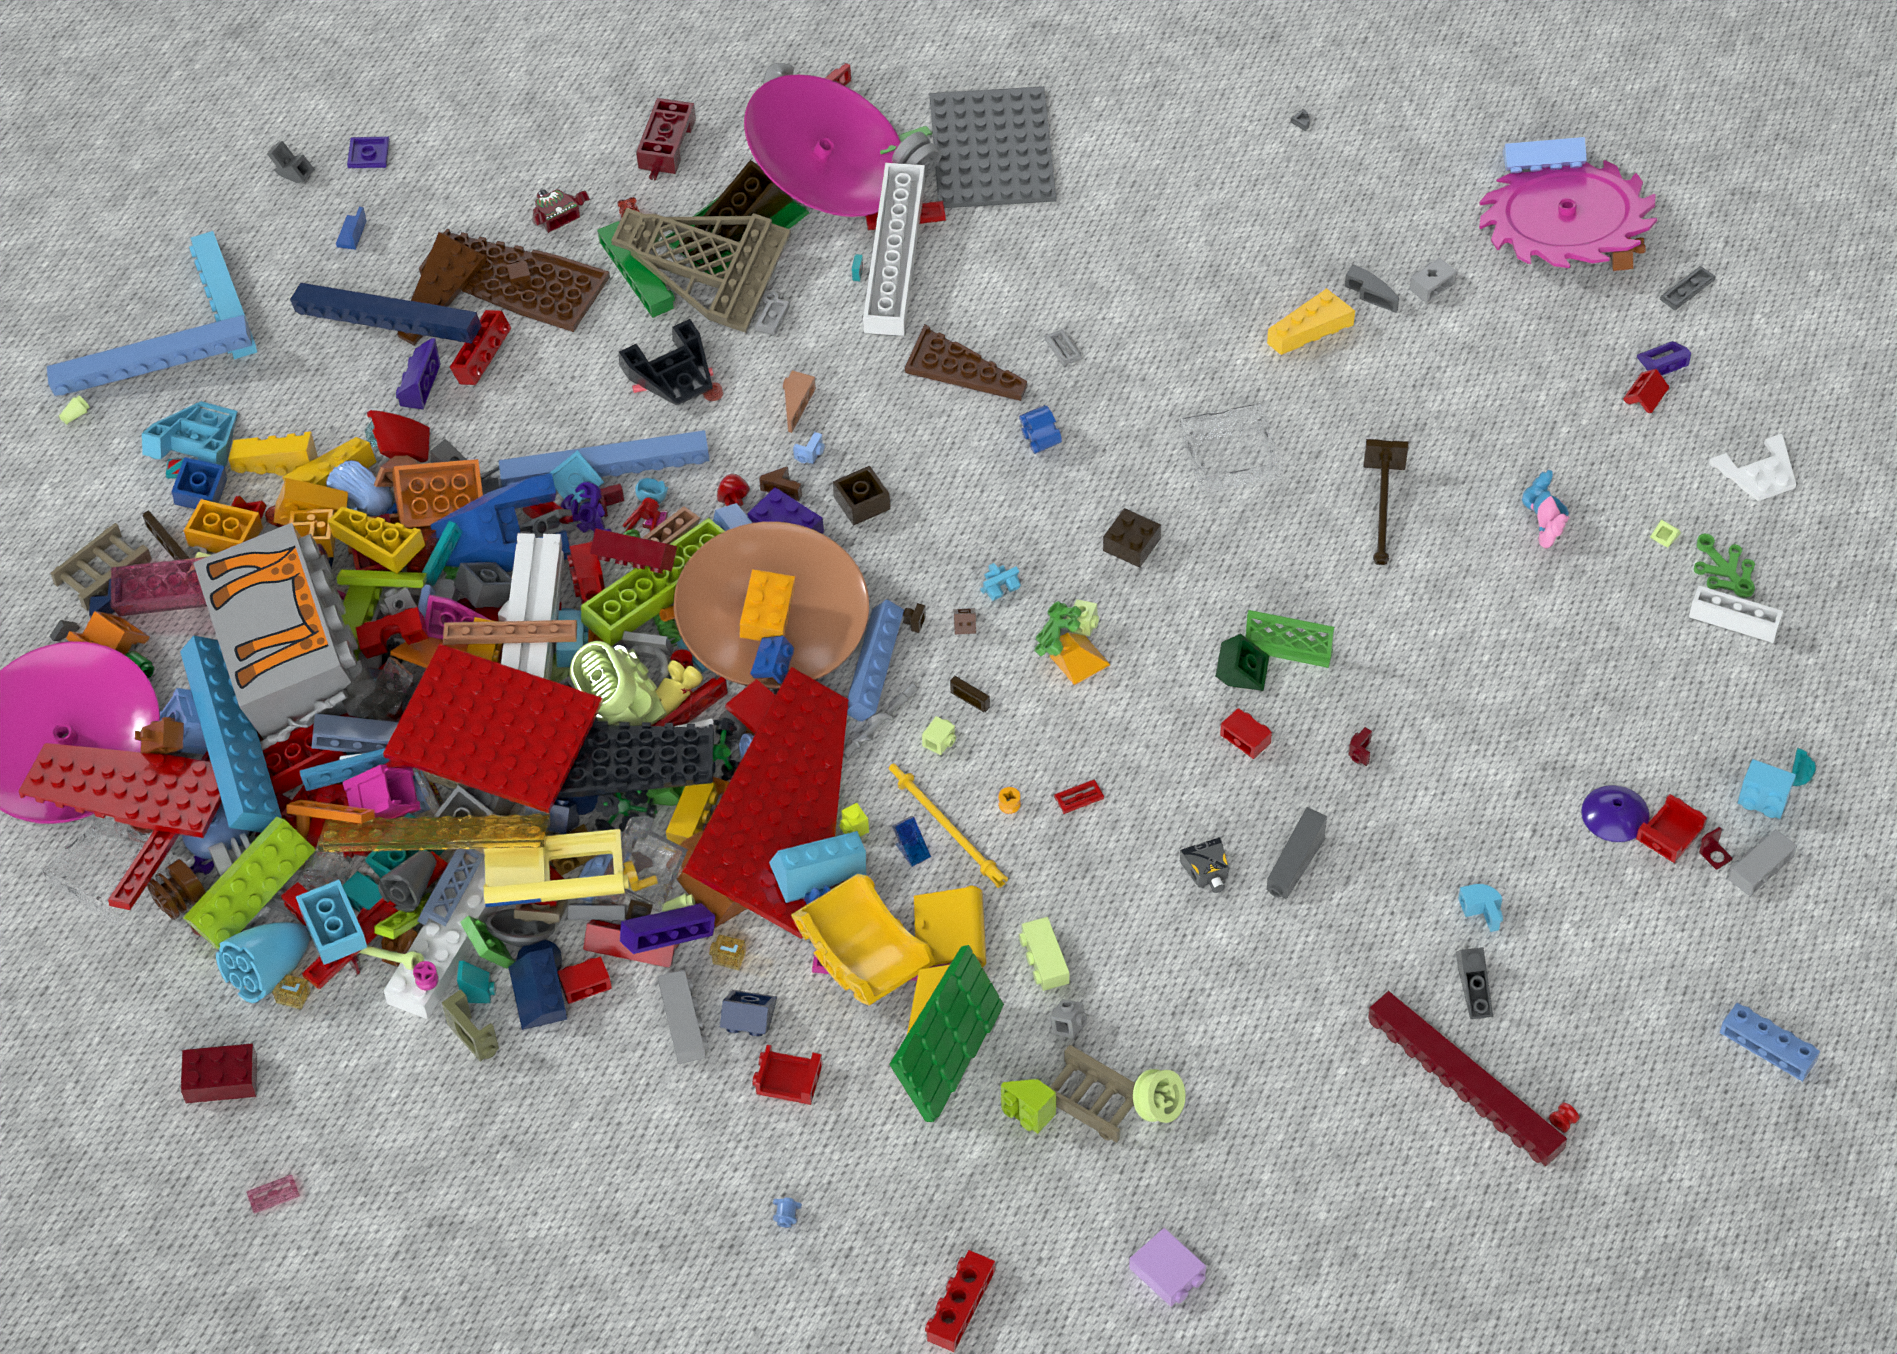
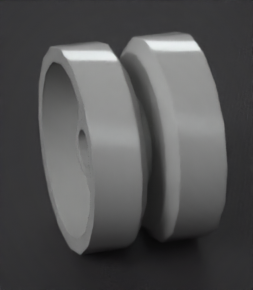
(918, 151)

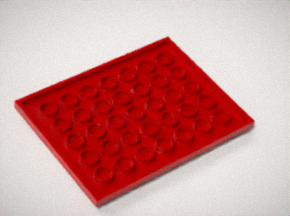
(493, 728)

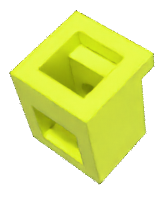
(854, 820)

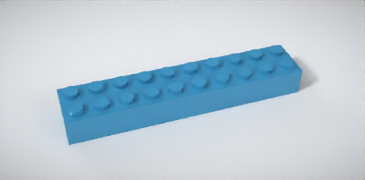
(229, 739)

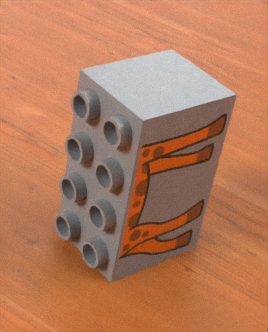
(279, 627)

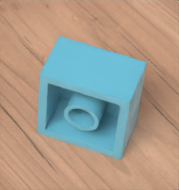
(1766, 789)

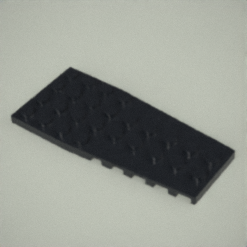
(640, 759)

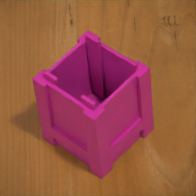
(384, 790)

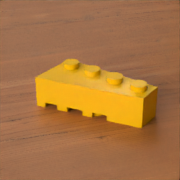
(272, 454)

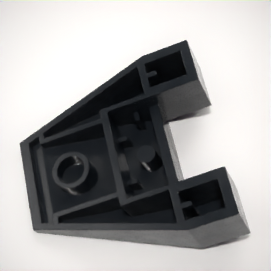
(674, 375)

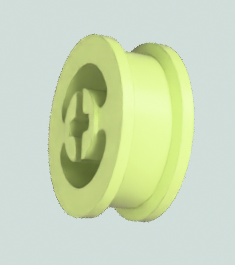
(1159, 1095)

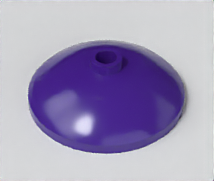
(1614, 822)

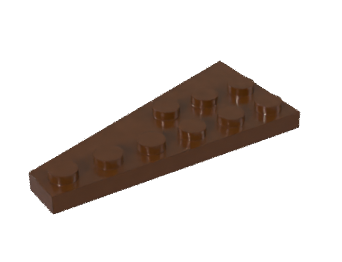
(444, 275)
(957, 365)

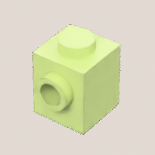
(939, 735)

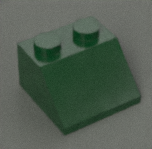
(1242, 664)

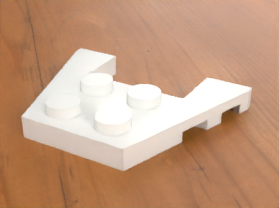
(1762, 477)

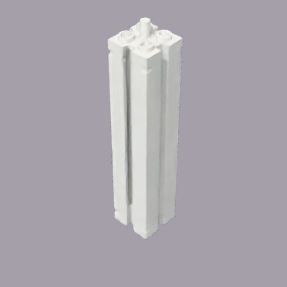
(534, 597)

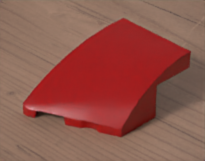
(400, 435)

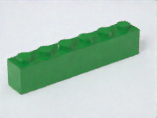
(644, 283)

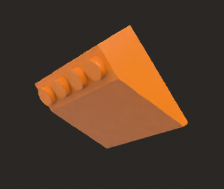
(434, 490)

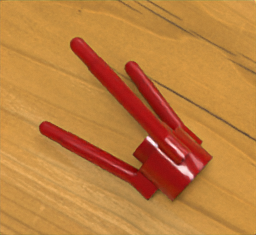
(647, 510)

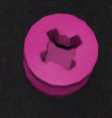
(422, 970)

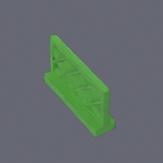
(1282, 646)

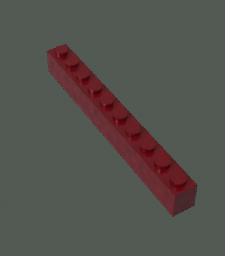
(1467, 1079)

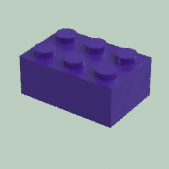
(782, 508)

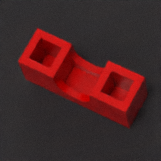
(374, 635)

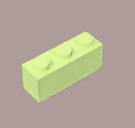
(1044, 954)

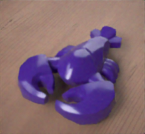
(589, 513)

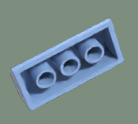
(1544, 153)

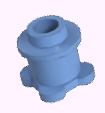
(786, 1212)

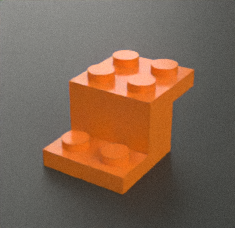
(110, 632)

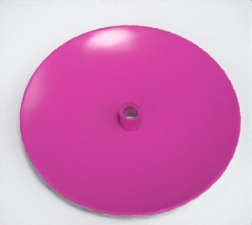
(820, 143)
(60, 691)

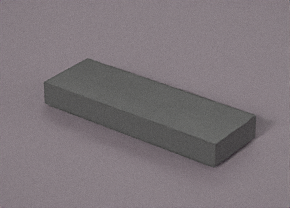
(1687, 288)

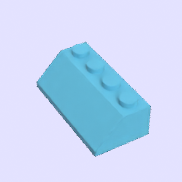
(818, 864)

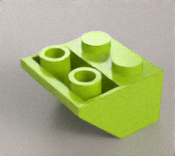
(1028, 1102)

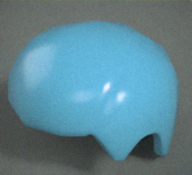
(647, 486)

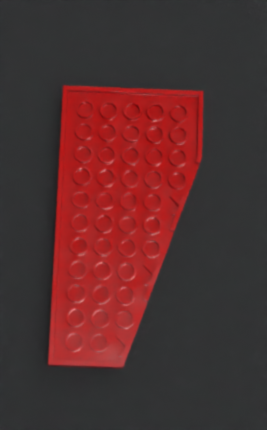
(776, 799)

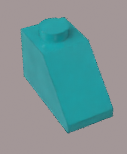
(475, 983)

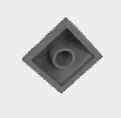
(462, 804)

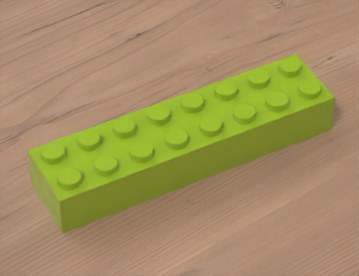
(642, 592)

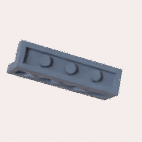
(443, 884)

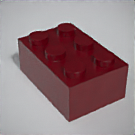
(219, 1073)

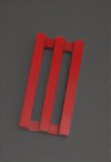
(1080, 803)

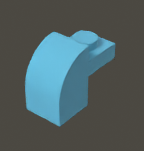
(1482, 899)

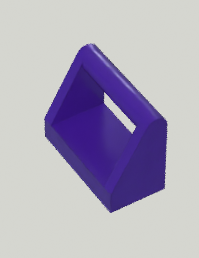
(1668, 363)

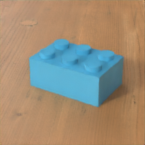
(331, 922)

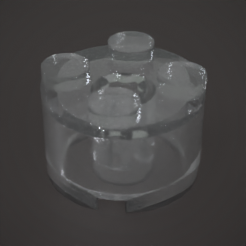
(326, 868)

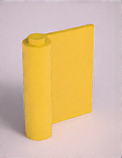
(951, 921)

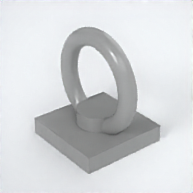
(651, 647)

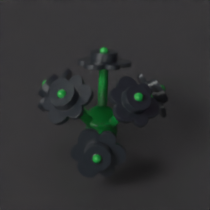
(613, 805)

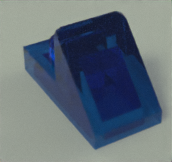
(911, 841)

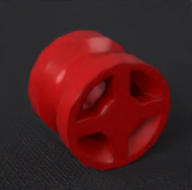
(683, 656)
(1564, 1117)

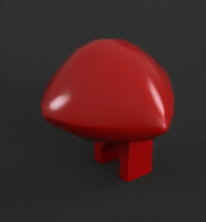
(732, 490)

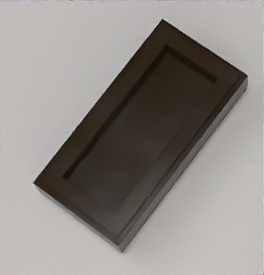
(969, 694)

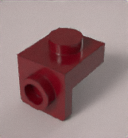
(611, 495)
(1358, 746)

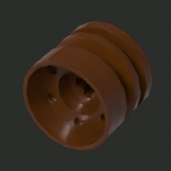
(180, 886)

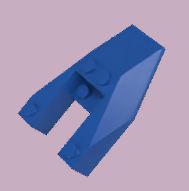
(491, 523)

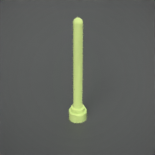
(409, 959)

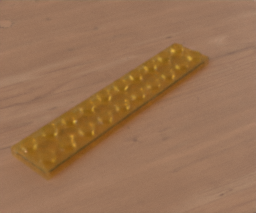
(435, 833)

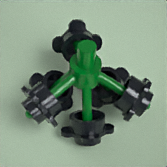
(725, 747)

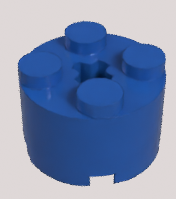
(1040, 428)

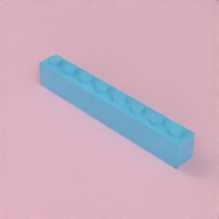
(218, 283)

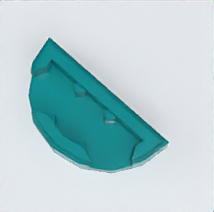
(1803, 767)

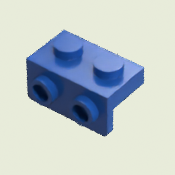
(772, 658)

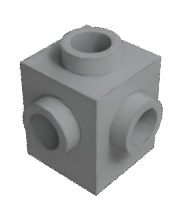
(392, 596)
(1068, 1018)

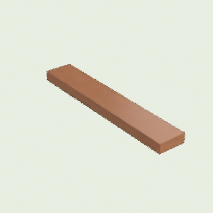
(510, 632)

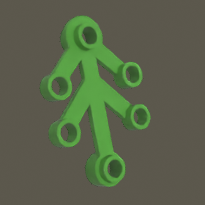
(1725, 569)
(1049, 636)

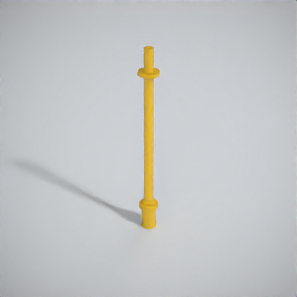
(987, 867)

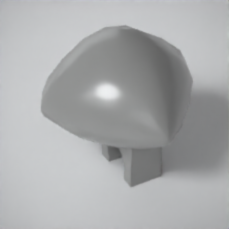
(777, 70)

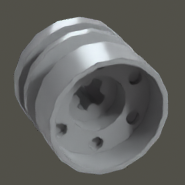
(225, 858)

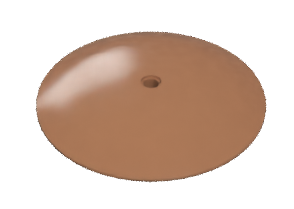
(825, 612)

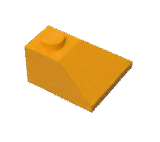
(1079, 658)

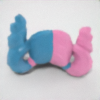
(1549, 509)

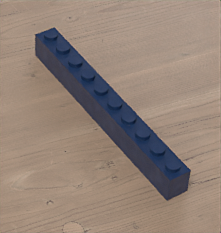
(386, 312)

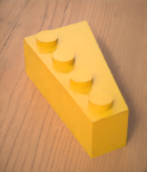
(1310, 322)
(320, 468)
(379, 540)

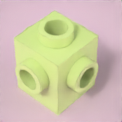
(1089, 617)

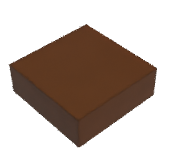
(518, 272)

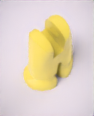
(670, 689)

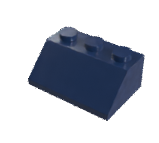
(537, 989)

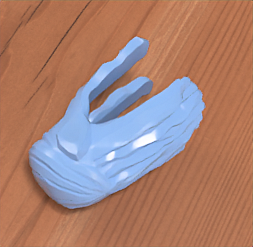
(360, 487)

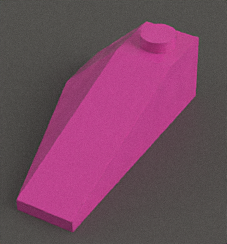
(445, 610)

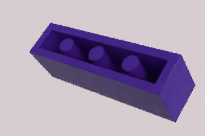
(667, 928)

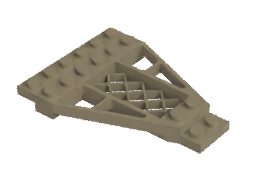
(746, 276)

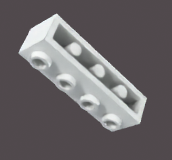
(1735, 614)

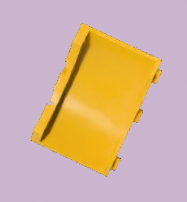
(862, 940)

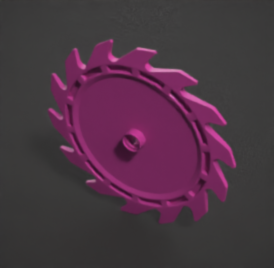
(1568, 213)

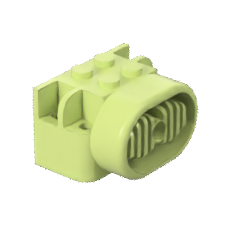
(619, 680)

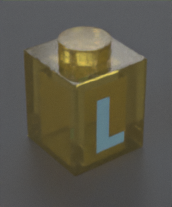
(728, 952)
(291, 991)

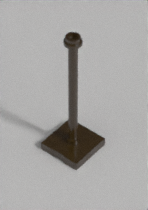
(1384, 456)

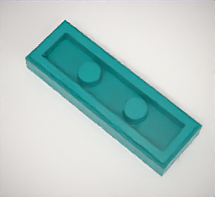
(442, 552)

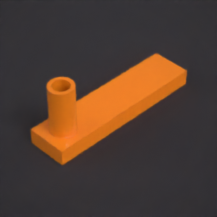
(305, 809)

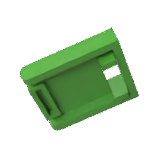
(485, 944)

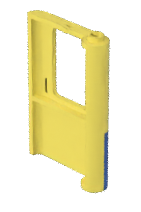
(524, 873)

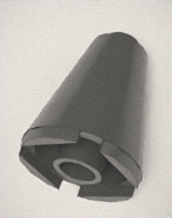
(408, 881)

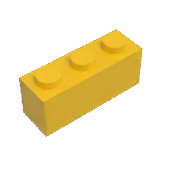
(691, 812)

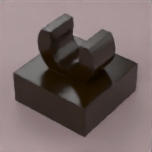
(915, 617)

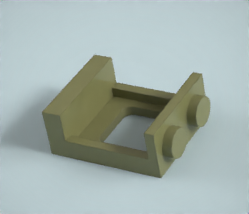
(457, 1013)

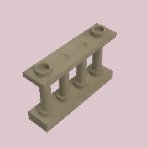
(96, 548)
(1094, 1072)

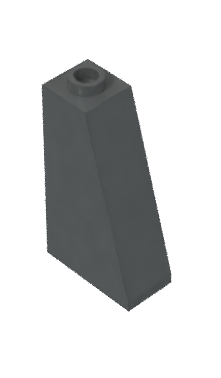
(1297, 853)

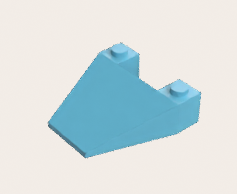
(193, 433)

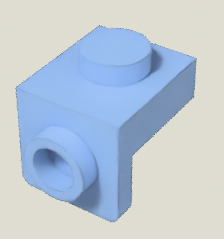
(811, 451)

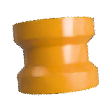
(1013, 804)

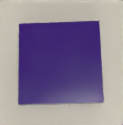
(368, 152)

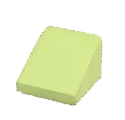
(1665, 534)

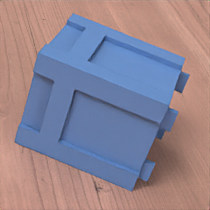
(183, 710)

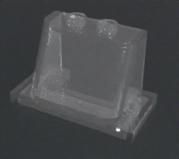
(650, 856)

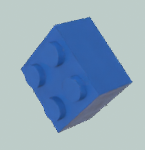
(198, 481)

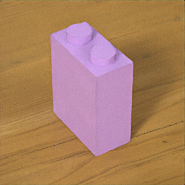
(1168, 1267)

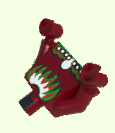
(557, 208)

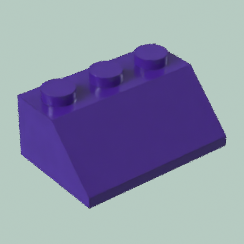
(419, 376)

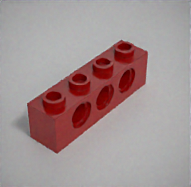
(949, 1334)

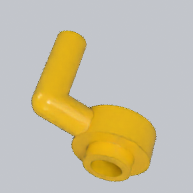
(634, 882)

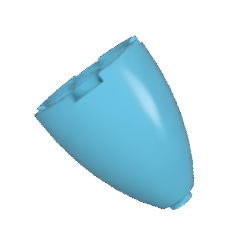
(262, 957)

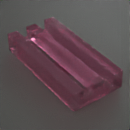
(275, 1201)

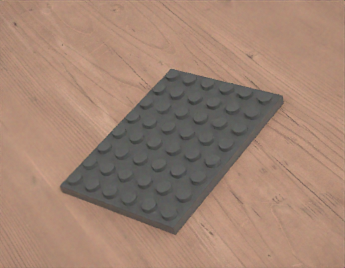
(992, 147)

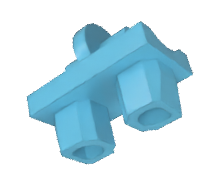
(992, 586)

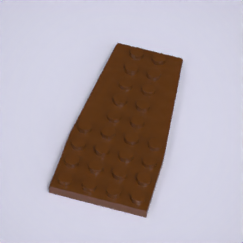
(558, 286)

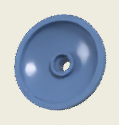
(217, 832)

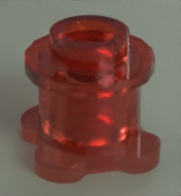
(628, 203)

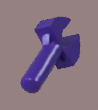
(198, 867)

